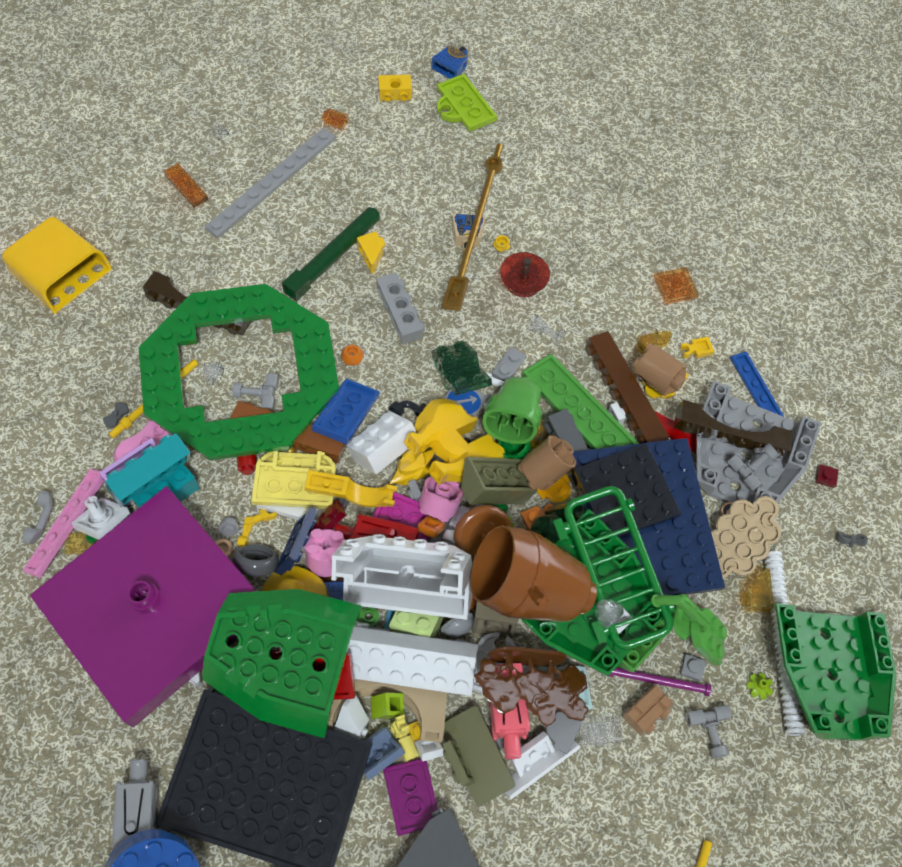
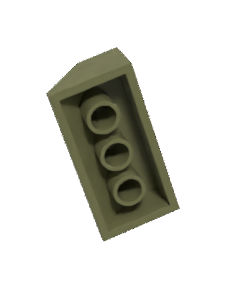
(494, 481)

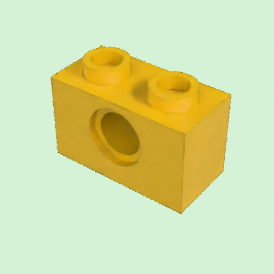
(395, 87)

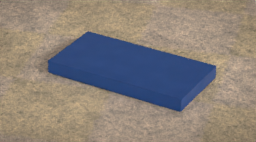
(346, 411)

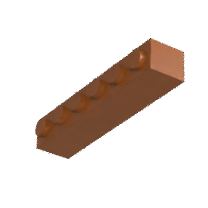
(308, 442)

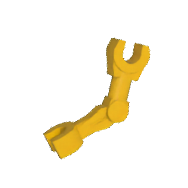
(251, 521)

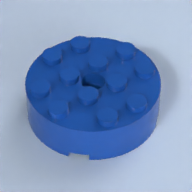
(152, 849)

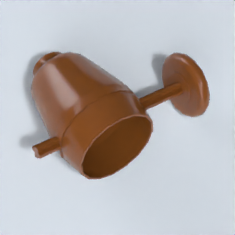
(521, 570)

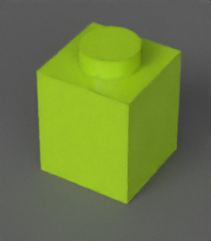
(387, 705)

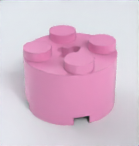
(440, 500)
(320, 550)

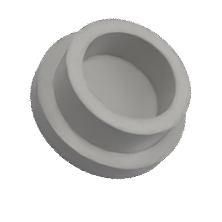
(229, 527)

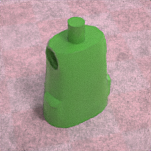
(514, 411)

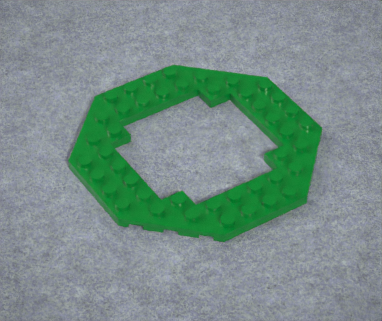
(244, 435)

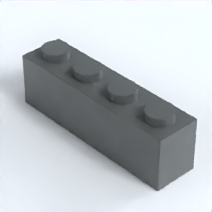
(563, 426)

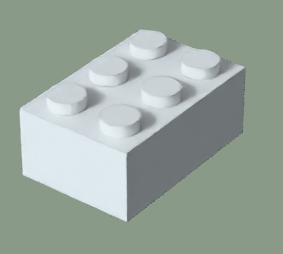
(381, 442)

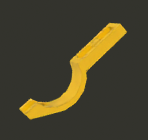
(345, 488)

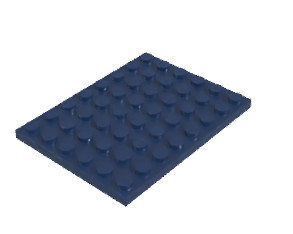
(681, 547)

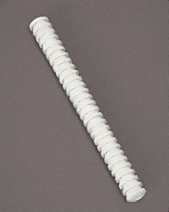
(791, 703)

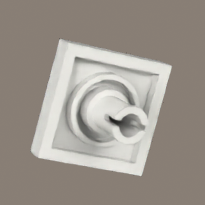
(100, 517)

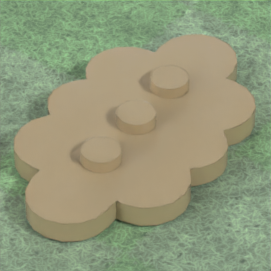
(746, 535)

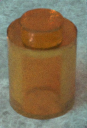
(335, 118)

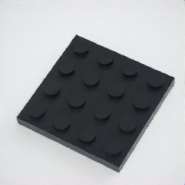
(639, 479)

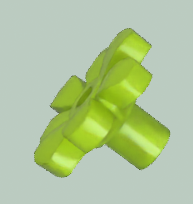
(760, 686)

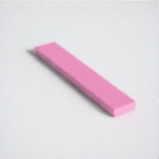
(62, 526)

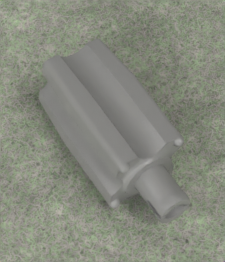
(134, 803)

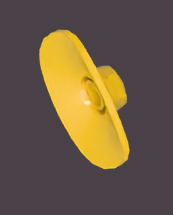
(296, 579)

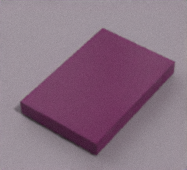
(410, 795)

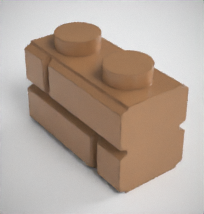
(647, 710)

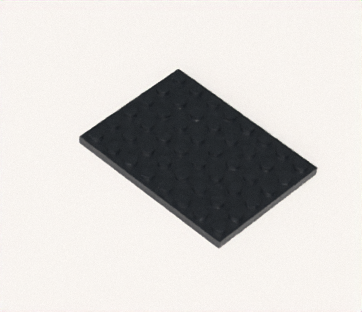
(263, 786)

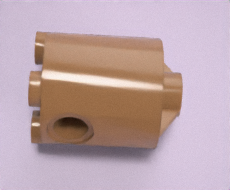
(660, 370)
(547, 463)

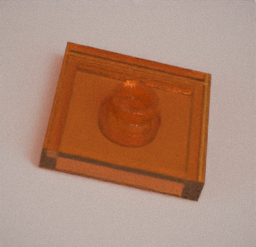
(675, 285)

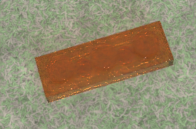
(185, 185)

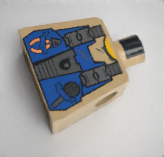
(461, 229)

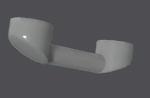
(32, 535)

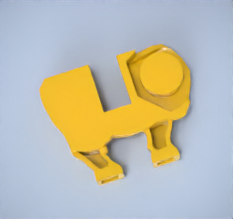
(442, 429)

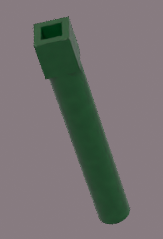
(300, 281)

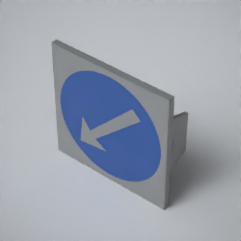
(470, 401)

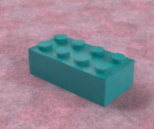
(147, 470)

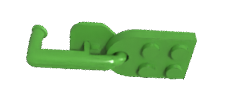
(700, 623)

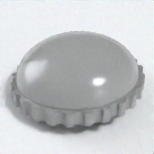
(457, 627)

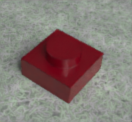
(827, 476)

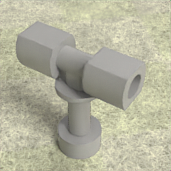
(265, 391)
(748, 469)
(709, 721)

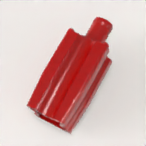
(371, 526)

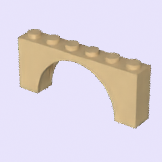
(425, 704)

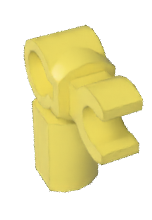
(400, 730)

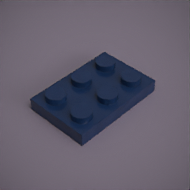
(297, 539)

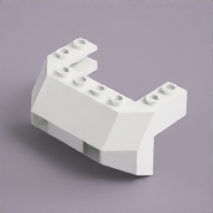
(405, 575)

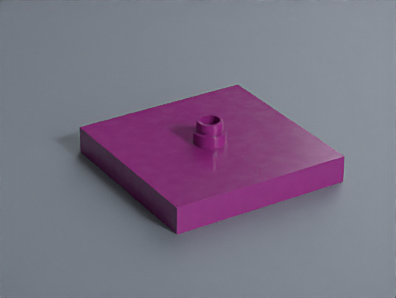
(142, 605)

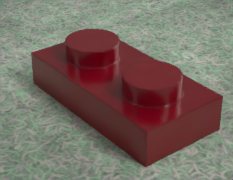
(331, 517)

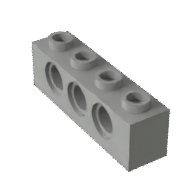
(394, 297)

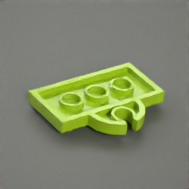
(464, 104)

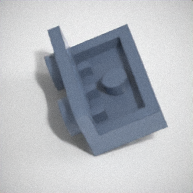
(383, 752)

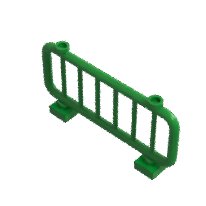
(571, 527)

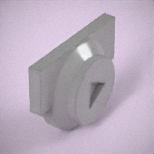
(563, 732)

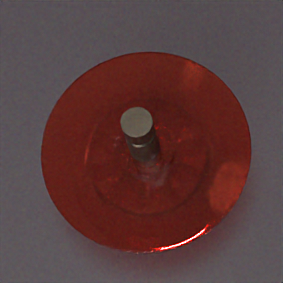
(524, 274)

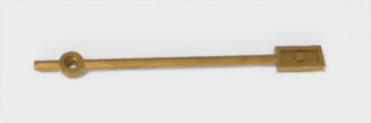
(458, 284)

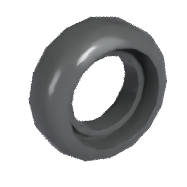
(255, 560)

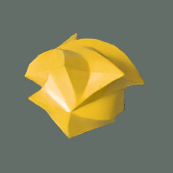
(412, 467)

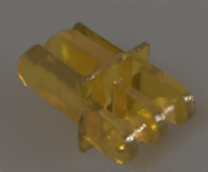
(660, 339)

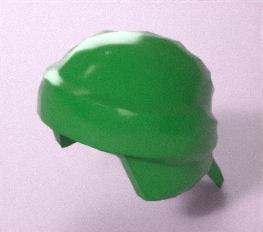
(515, 451)

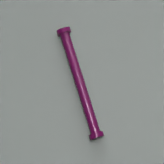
(706, 689)

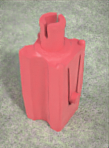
(512, 724)

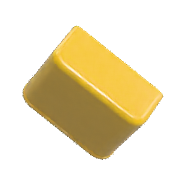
(54, 259)

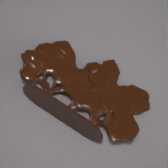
(539, 689)

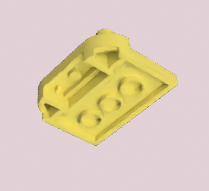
(283, 476)

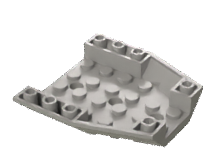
(776, 475)

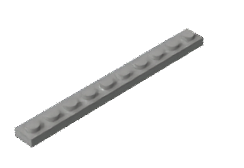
(269, 183)

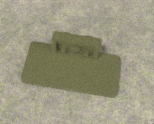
(476, 756)

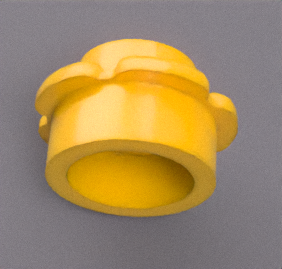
(501, 240)

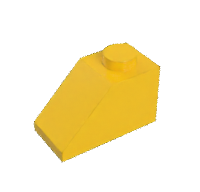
(371, 249)

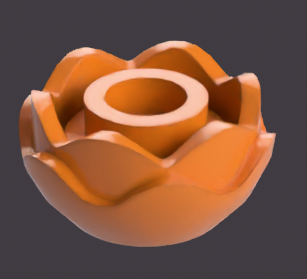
(352, 359)

